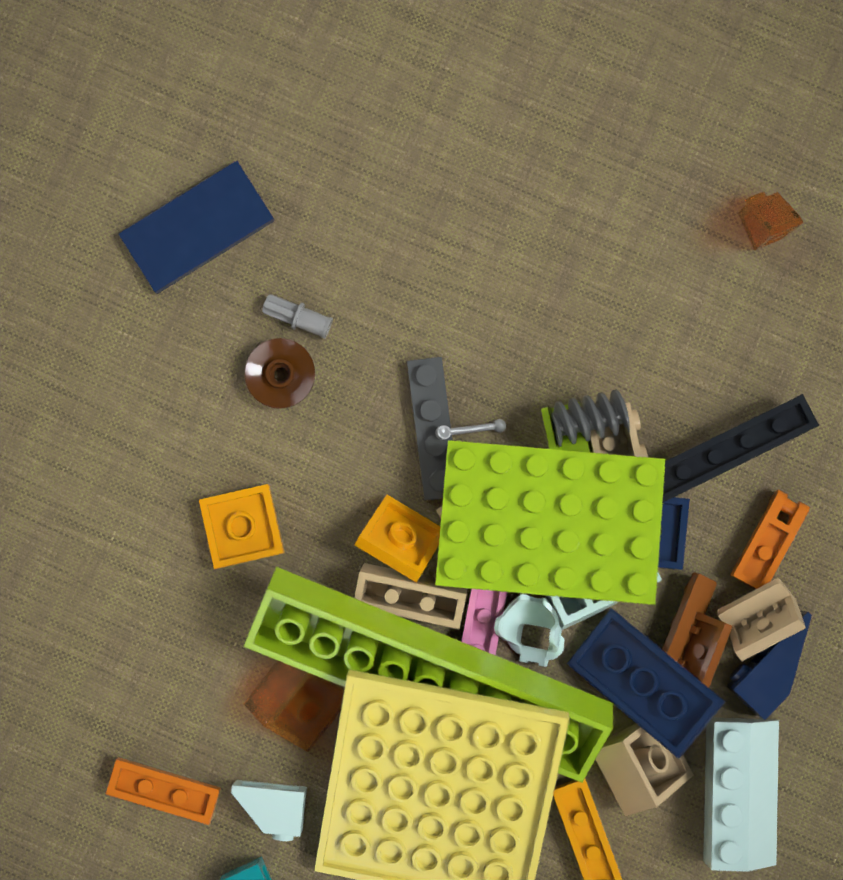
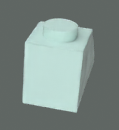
(273, 807)

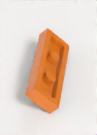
(163, 791)

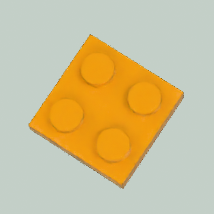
(241, 526)
(400, 538)

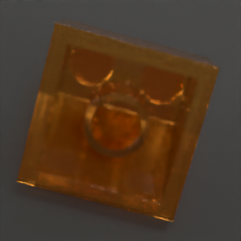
(295, 704)

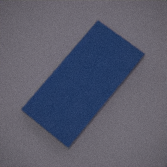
(196, 227)
(646, 683)

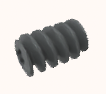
(590, 417)

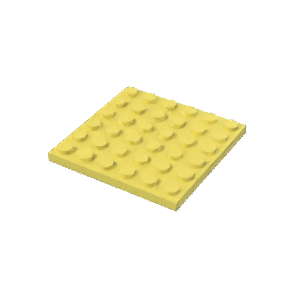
(438, 784)

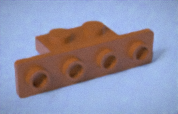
(694, 637)

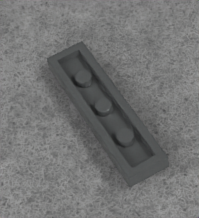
(430, 412)

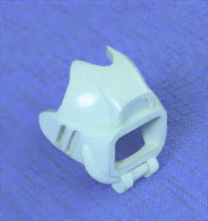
(535, 612)

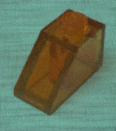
(768, 219)

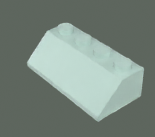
(741, 794)

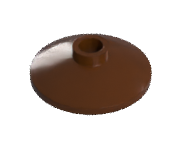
(276, 355)

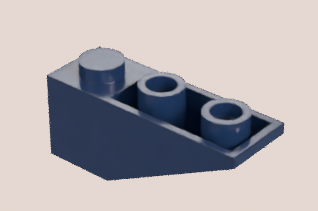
(770, 674)

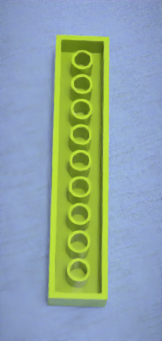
(336, 633)

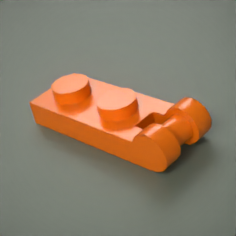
(769, 541)

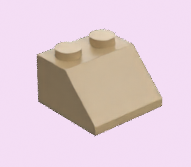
(640, 770)

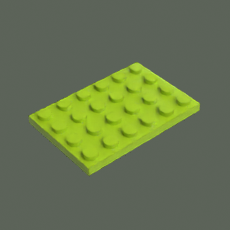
(551, 522)

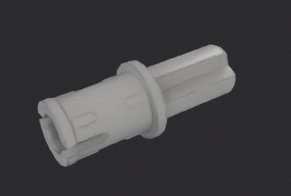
(297, 315)

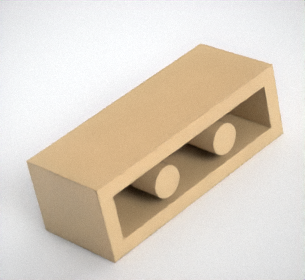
(405, 598)

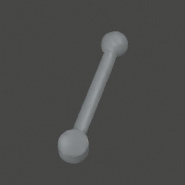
(444, 432)

